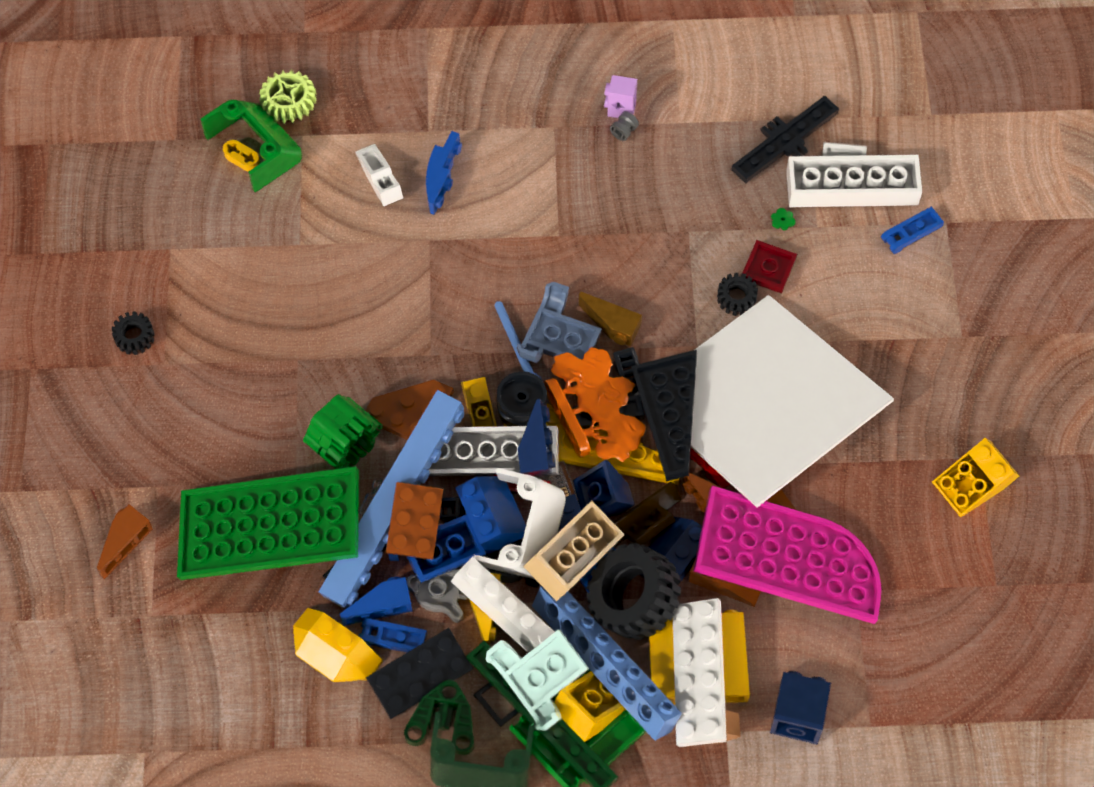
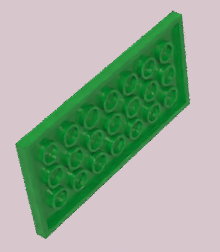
(269, 523)

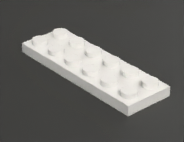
(699, 673)

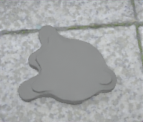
(439, 594)

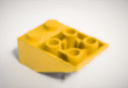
(975, 477)

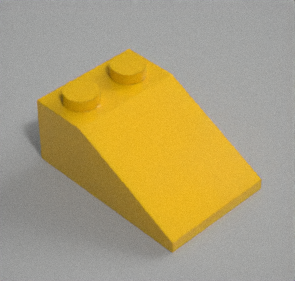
(587, 706)

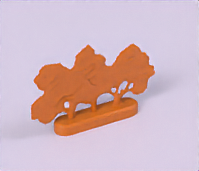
(599, 397)

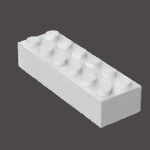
(853, 180)
(484, 449)

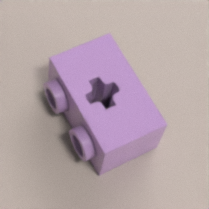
(620, 95)

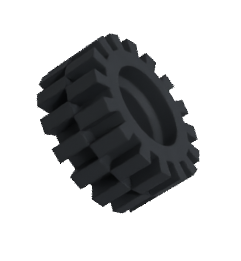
(737, 283)
(137, 343)

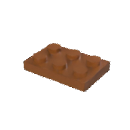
(414, 521)

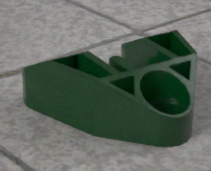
(424, 714)

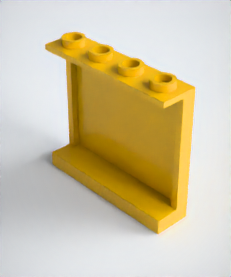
(734, 658)

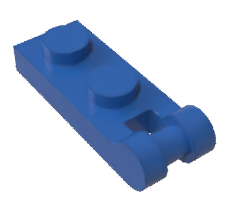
(912, 229)
(391, 635)

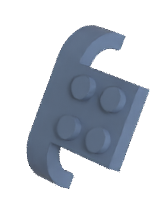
(556, 333)

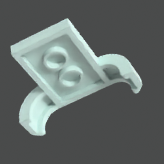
(539, 674)

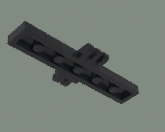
(784, 139)

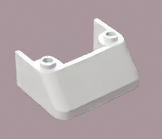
(541, 524)

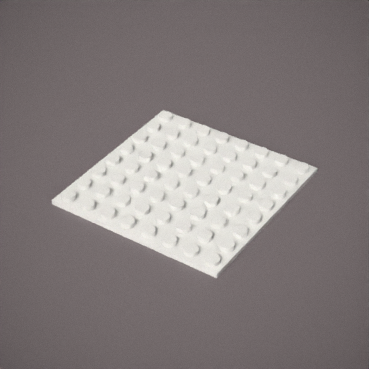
(774, 400)

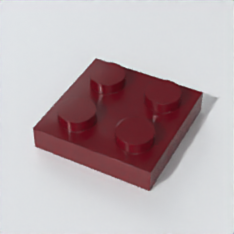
(769, 266)

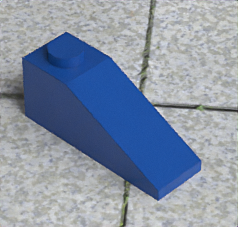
(383, 601)

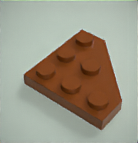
(403, 408)

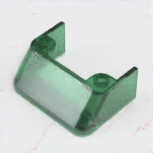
(452, 773)

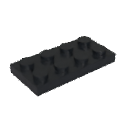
(418, 672)

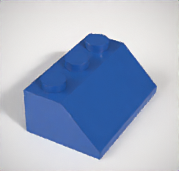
(492, 512)
(453, 548)

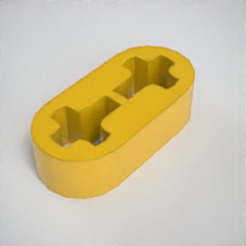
(242, 153)

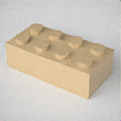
(574, 551)

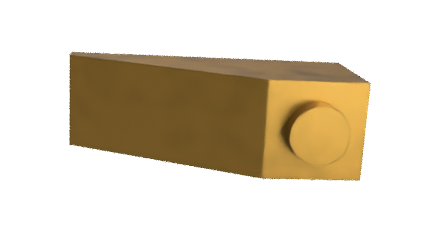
(614, 320)

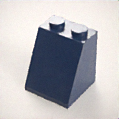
(800, 707)

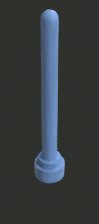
(512, 336)

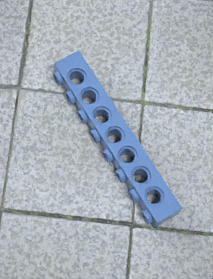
(609, 663)

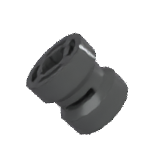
(626, 123)

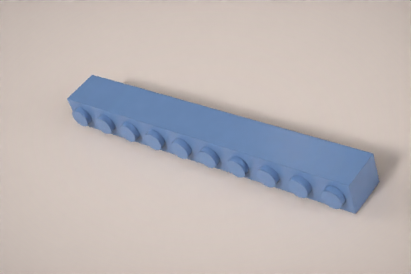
(411, 468)

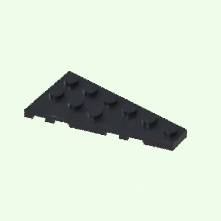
(668, 402)

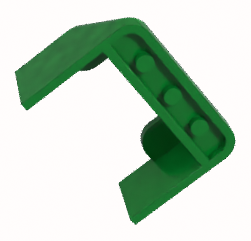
(279, 149)

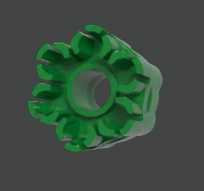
(338, 429)

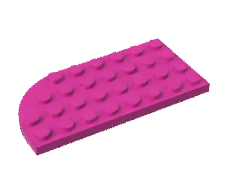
(788, 555)

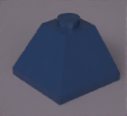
(605, 488)

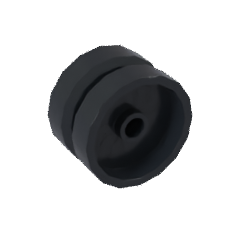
(517, 397)

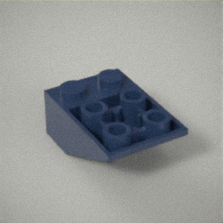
(534, 446)

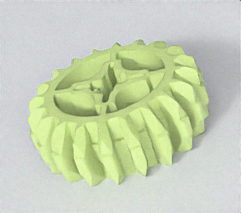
(288, 96)

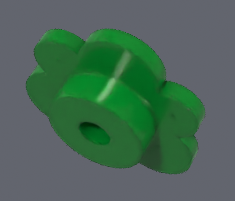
(786, 216)

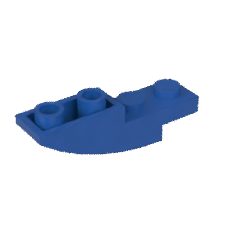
(438, 171)

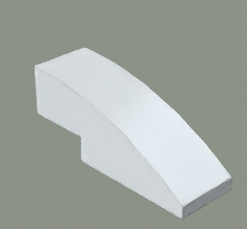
(379, 175)

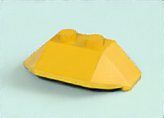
(333, 648)

